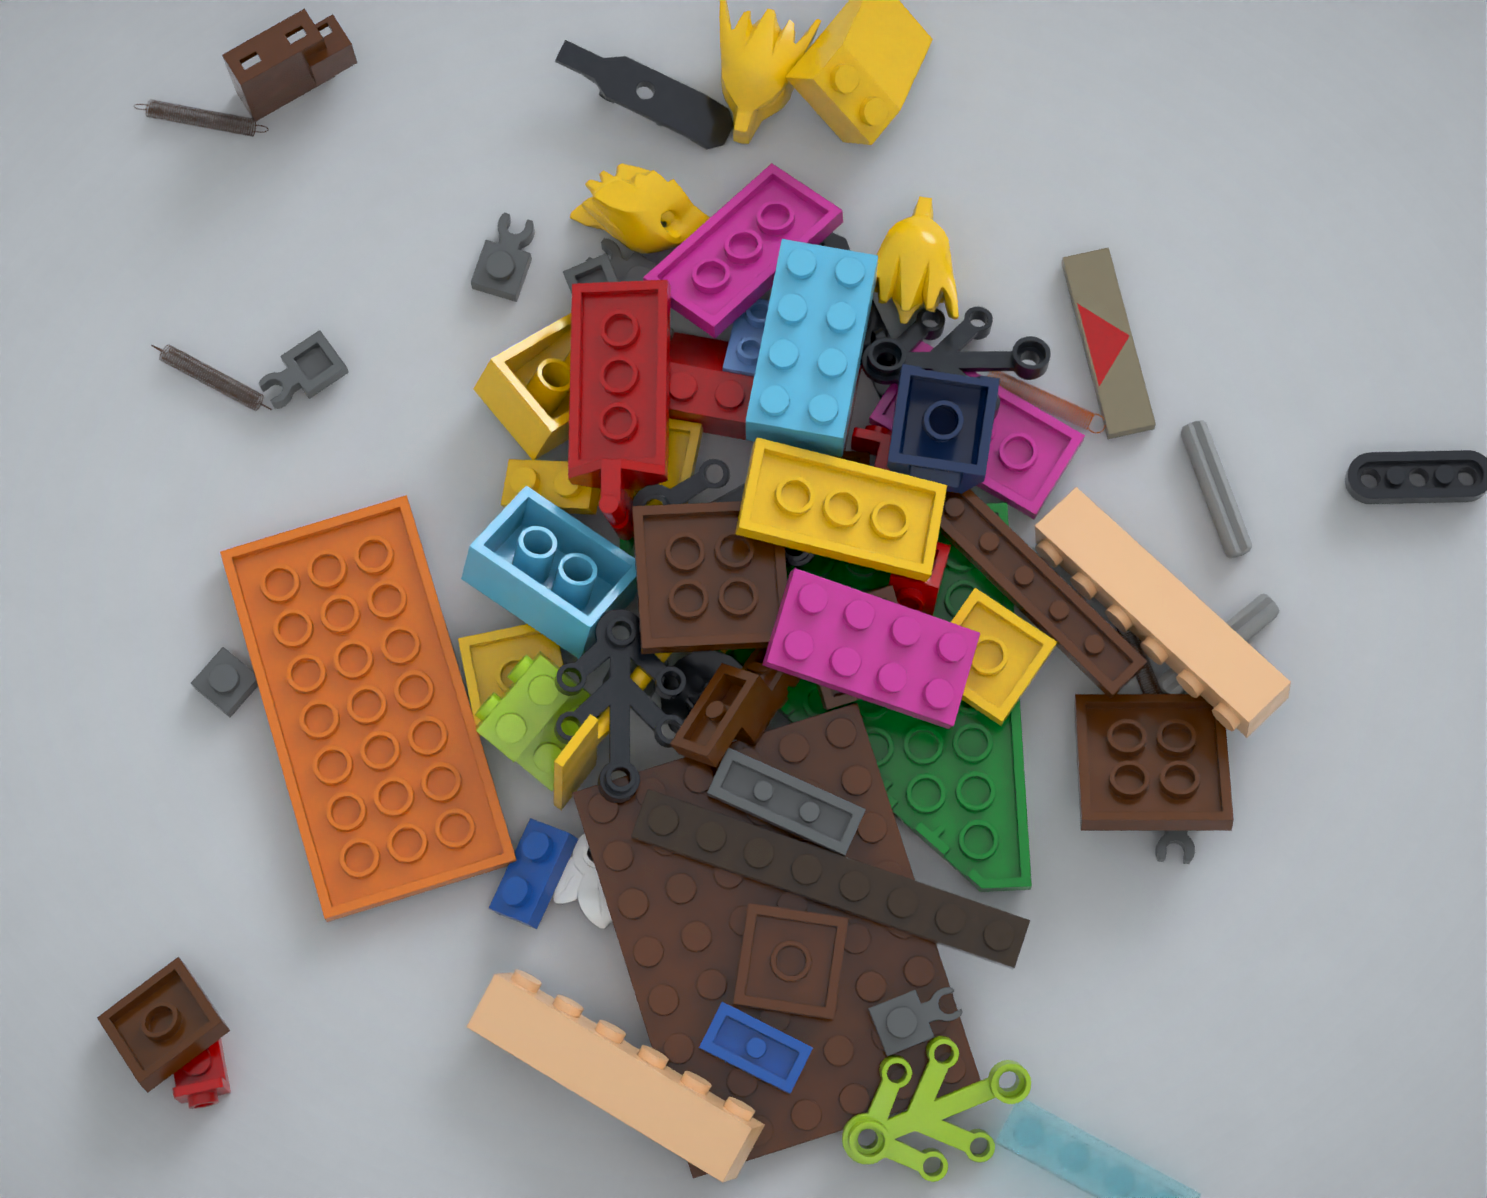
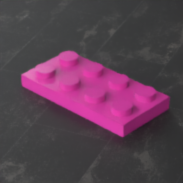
(737, 249)
(1025, 450)
(871, 648)

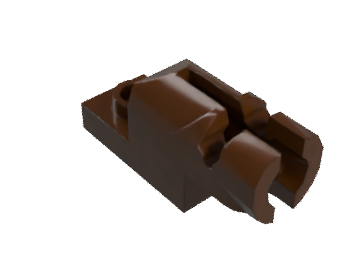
(733, 707)

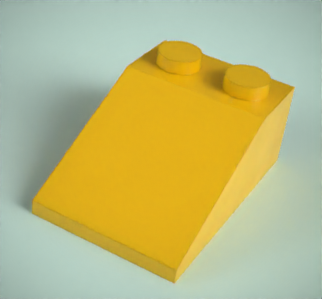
(862, 68)
(531, 388)

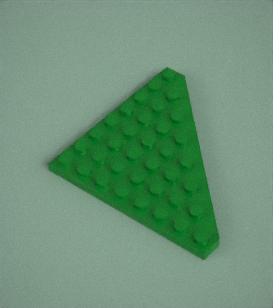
(950, 785)

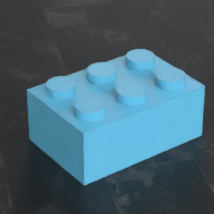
(550, 571)

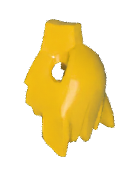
(756, 66)
(633, 206)
(916, 265)

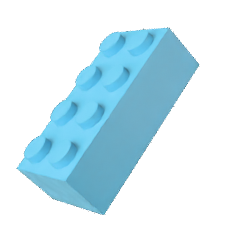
(811, 347)

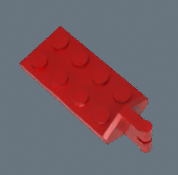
(619, 392)

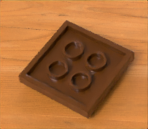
(702, 581)
(1151, 764)

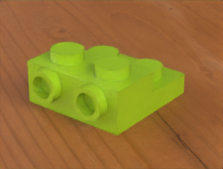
(526, 714)

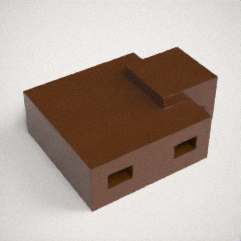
(288, 68)

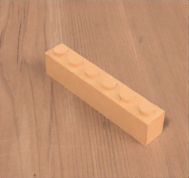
(1161, 613)
(616, 1075)

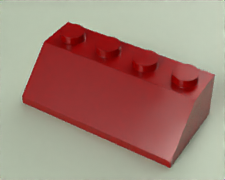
(706, 393)

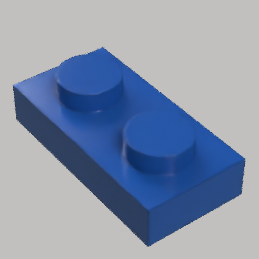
(535, 875)
(755, 1048)

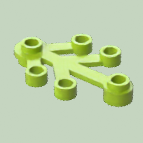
(927, 1114)

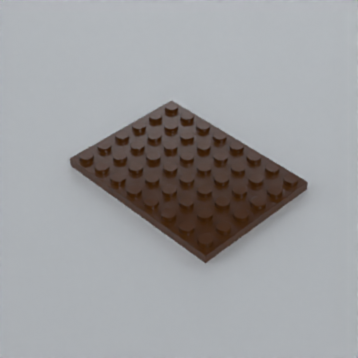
(687, 923)

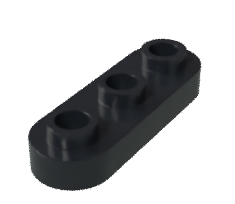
(1437, 468)

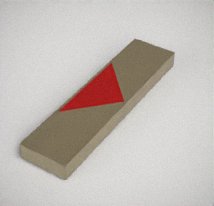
(1108, 343)

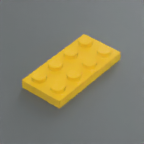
(841, 509)

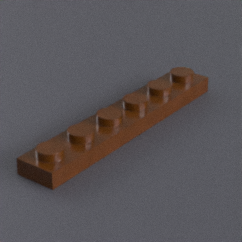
(1039, 592)

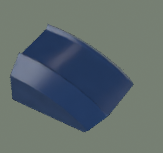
(942, 427)

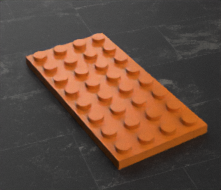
(367, 708)

